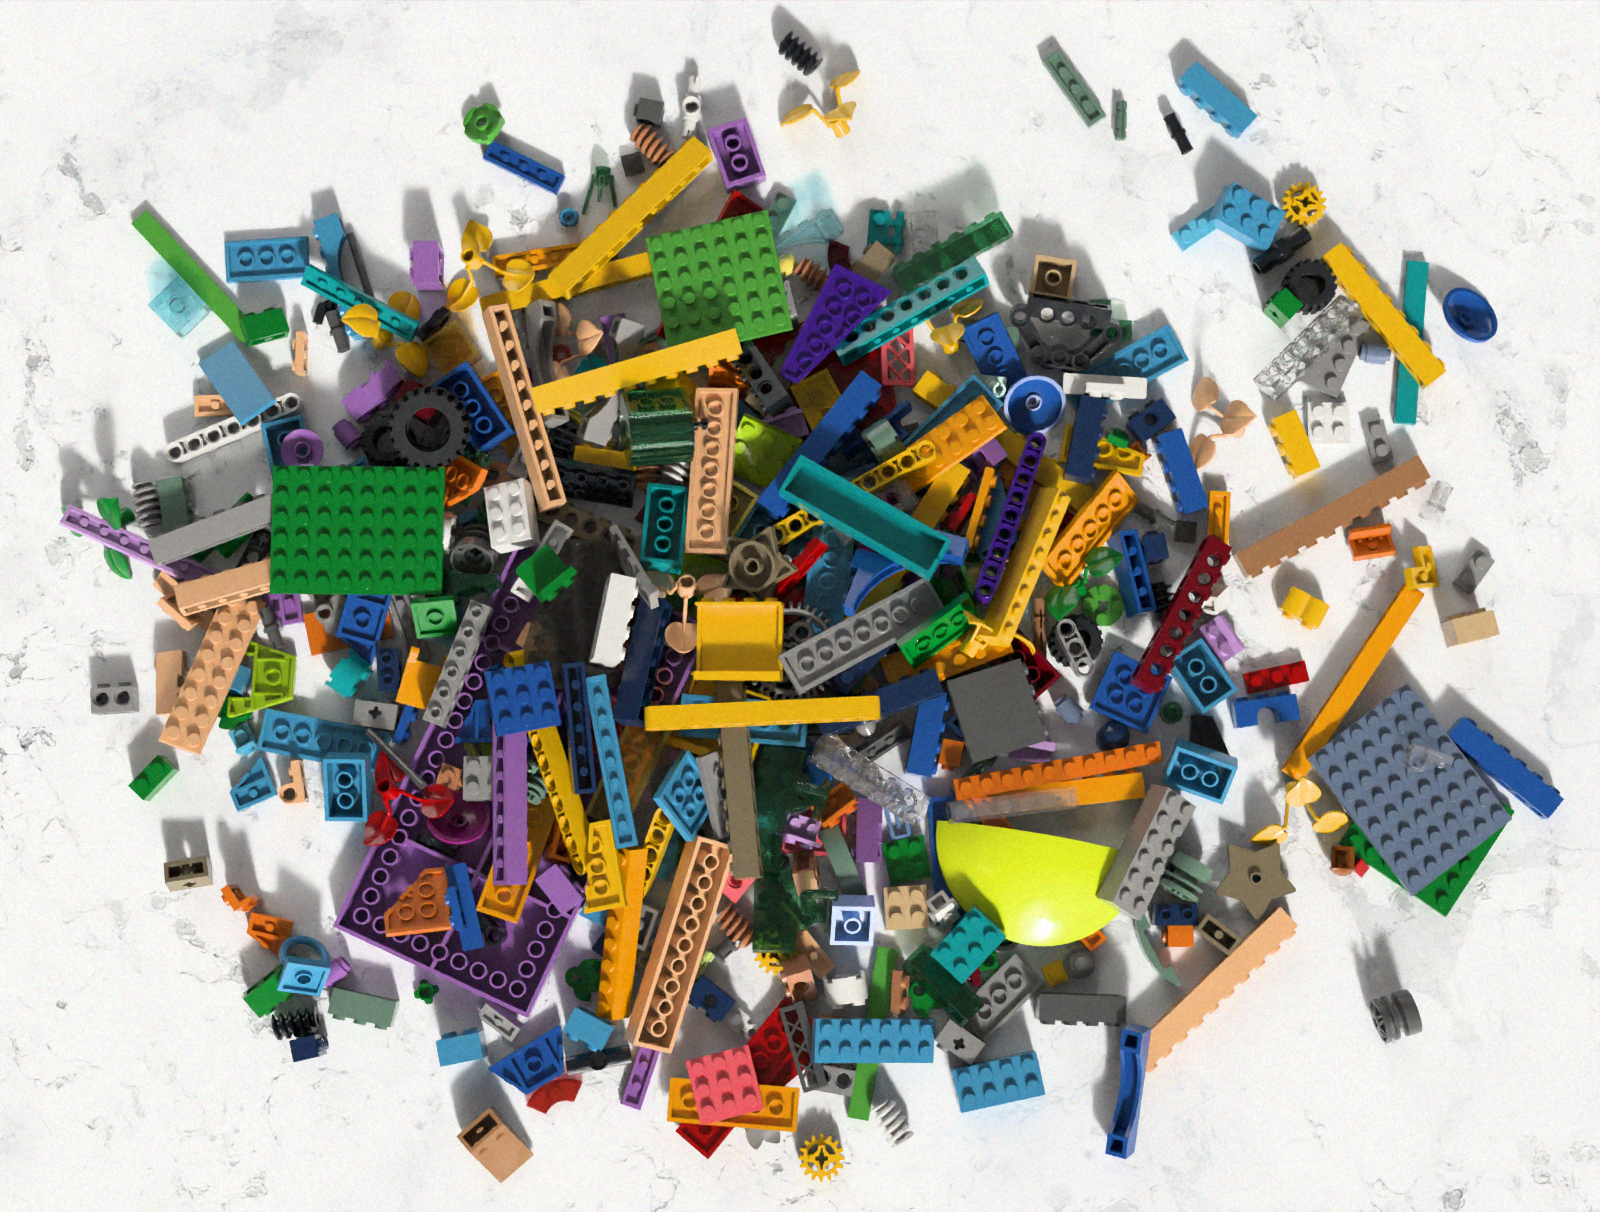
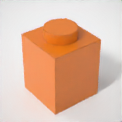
(950, 754)
(1178, 935)

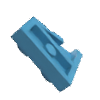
(254, 787)

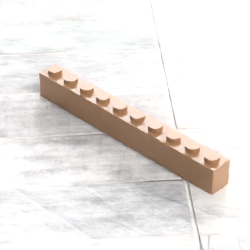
(1332, 516)

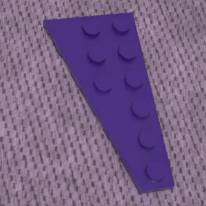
(836, 313)

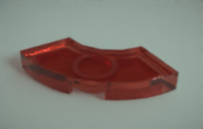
(554, 1091)

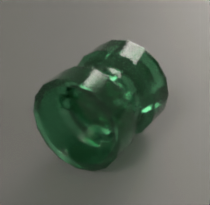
(1171, 713)

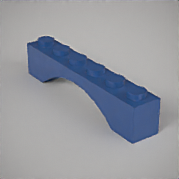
(1124, 1125)

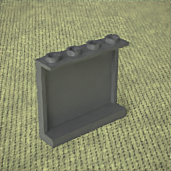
(996, 710)

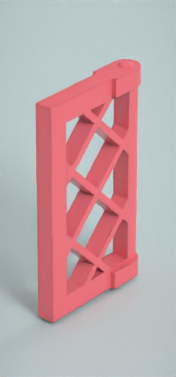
(898, 381)

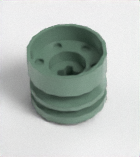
(1185, 877)

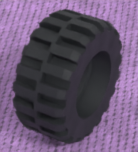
(429, 398)

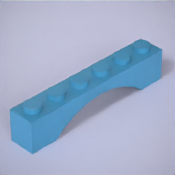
(332, 239)

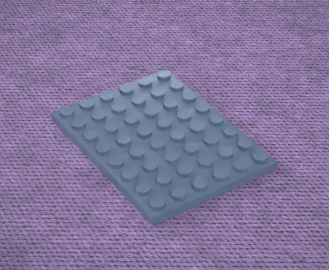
(1411, 818)

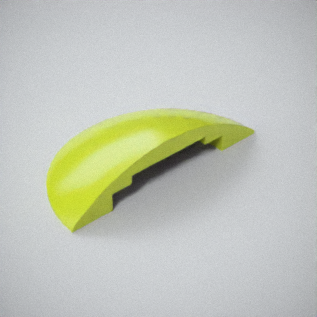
(1027, 881)

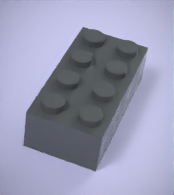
(1080, 1007)

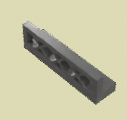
(807, 1031)

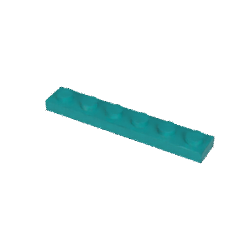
(349, 296)

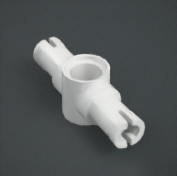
(691, 98)

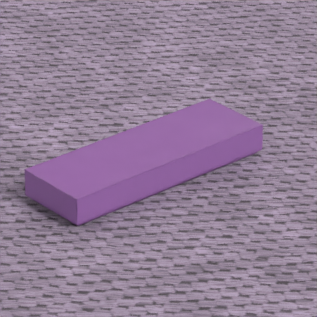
(639, 1078)

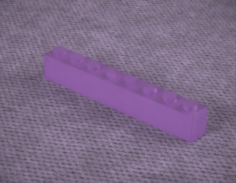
(510, 809)

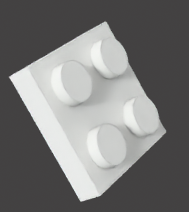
(1328, 423)

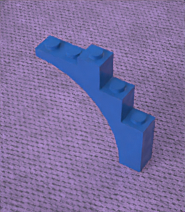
(871, 568)

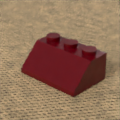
(1040, 670)

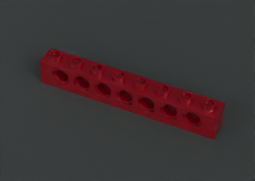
(1142, 675)

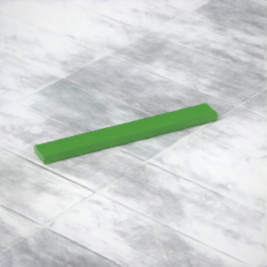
(190, 272)
(876, 1008)

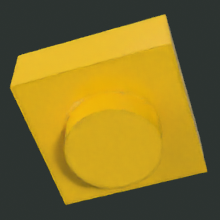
(1054, 973)

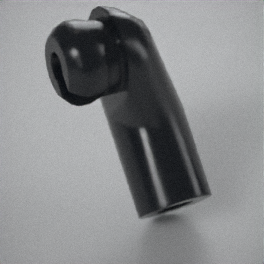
(321, 309)

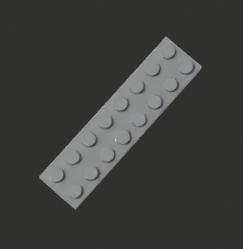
(859, 636)

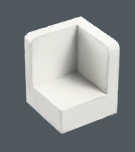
(1218, 600)

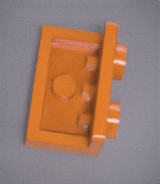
(1371, 542)
(840, 801)
(233, 896)

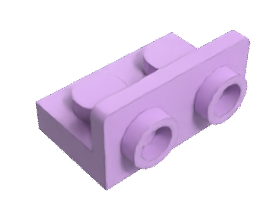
(1220, 638)
(802, 830)

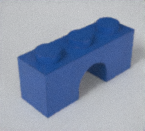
(1283, 707)

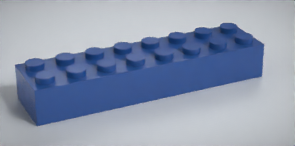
(824, 440)

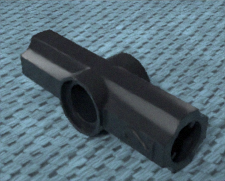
(1281, 250)
(584, 1062)

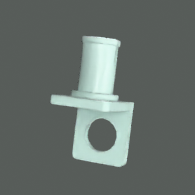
(995, 384)

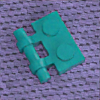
(879, 228)

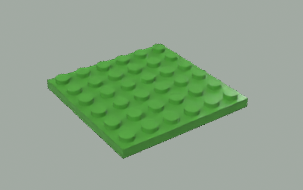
(720, 280)

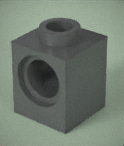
(649, 112)

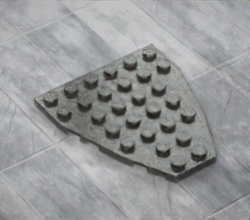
(567, 624)

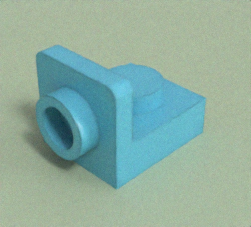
(244, 739)

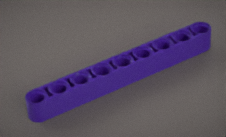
(1007, 526)

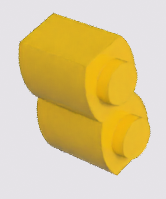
(1303, 608)

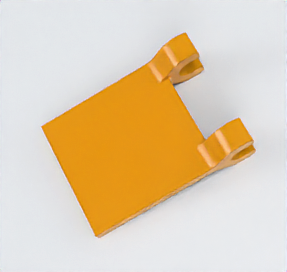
(418, 681)

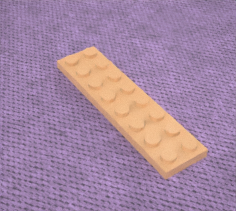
(712, 472)
(211, 675)

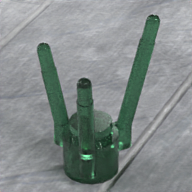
(602, 177)

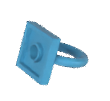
(303, 974)

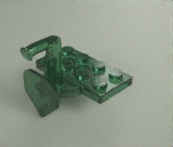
(781, 783)
(782, 913)

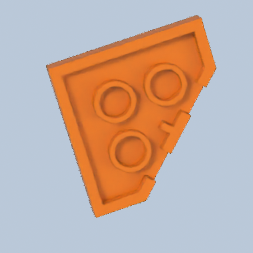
(462, 480)
(420, 906)

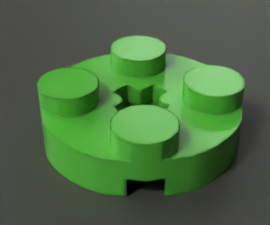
(487, 132)
(1114, 608)

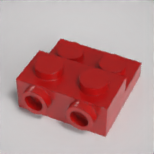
(960, 513)

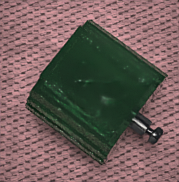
(657, 426)

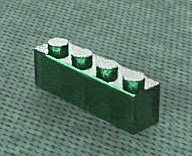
(942, 986)

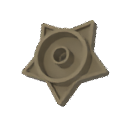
(743, 562)
(1239, 882)

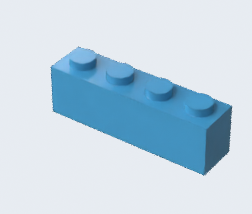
(1216, 100)

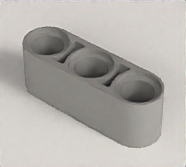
(1074, 637)

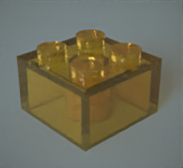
(451, 348)

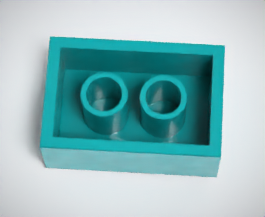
(968, 943)

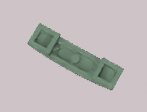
(841, 861)
(1166, 972)

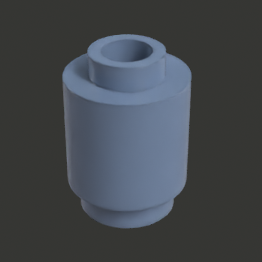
(1374, 353)
(1068, 709)

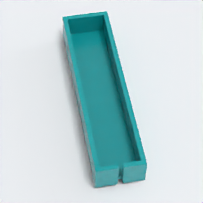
(865, 517)

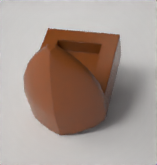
(1342, 860)

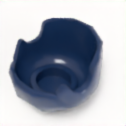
(1112, 736)

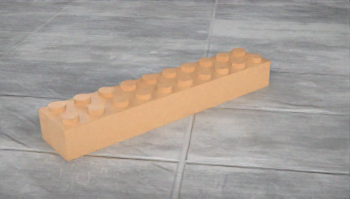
(679, 944)

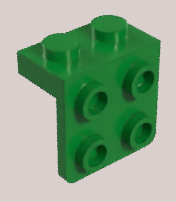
(545, 574)

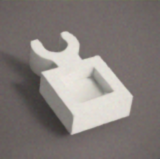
(737, 1020)

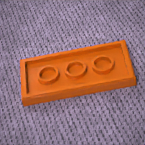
(321, 642)

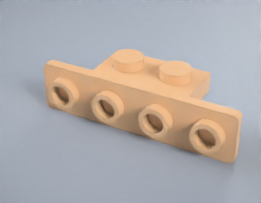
(168, 603)

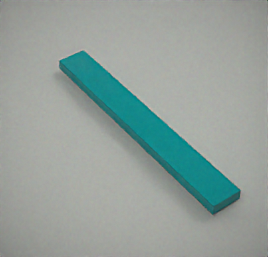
(1414, 310)

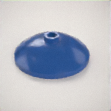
(1469, 315)
(1036, 416)

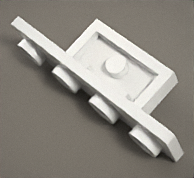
(1104, 386)

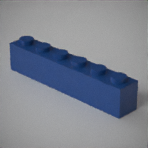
(1505, 769)

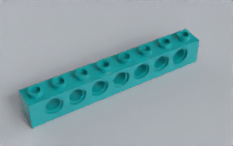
(919, 311)

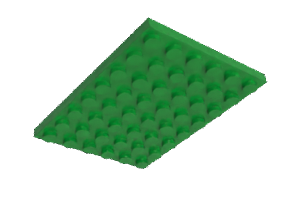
(357, 530)

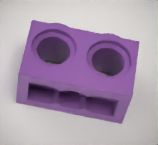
(986, 456)

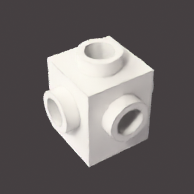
(943, 909)

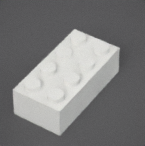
(613, 619)

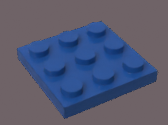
(522, 698)
(1123, 700)

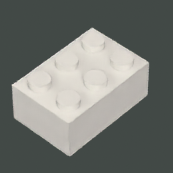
(511, 515)

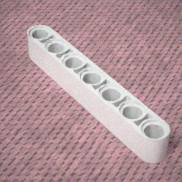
(224, 430)

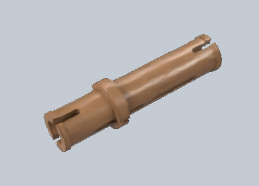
(1039, 625)

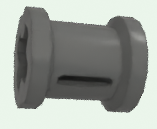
(724, 949)

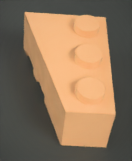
(170, 675)

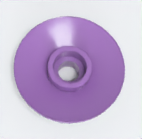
(295, 442)

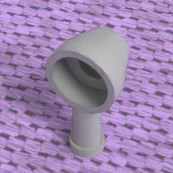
(869, 729)

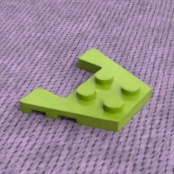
(271, 681)

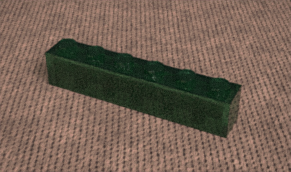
(946, 255)

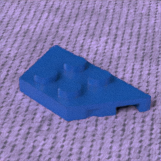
(363, 623)
(478, 725)
(533, 1063)

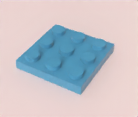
(682, 796)

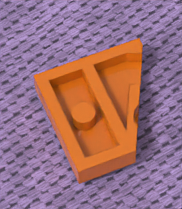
(724, 378)
(269, 930)

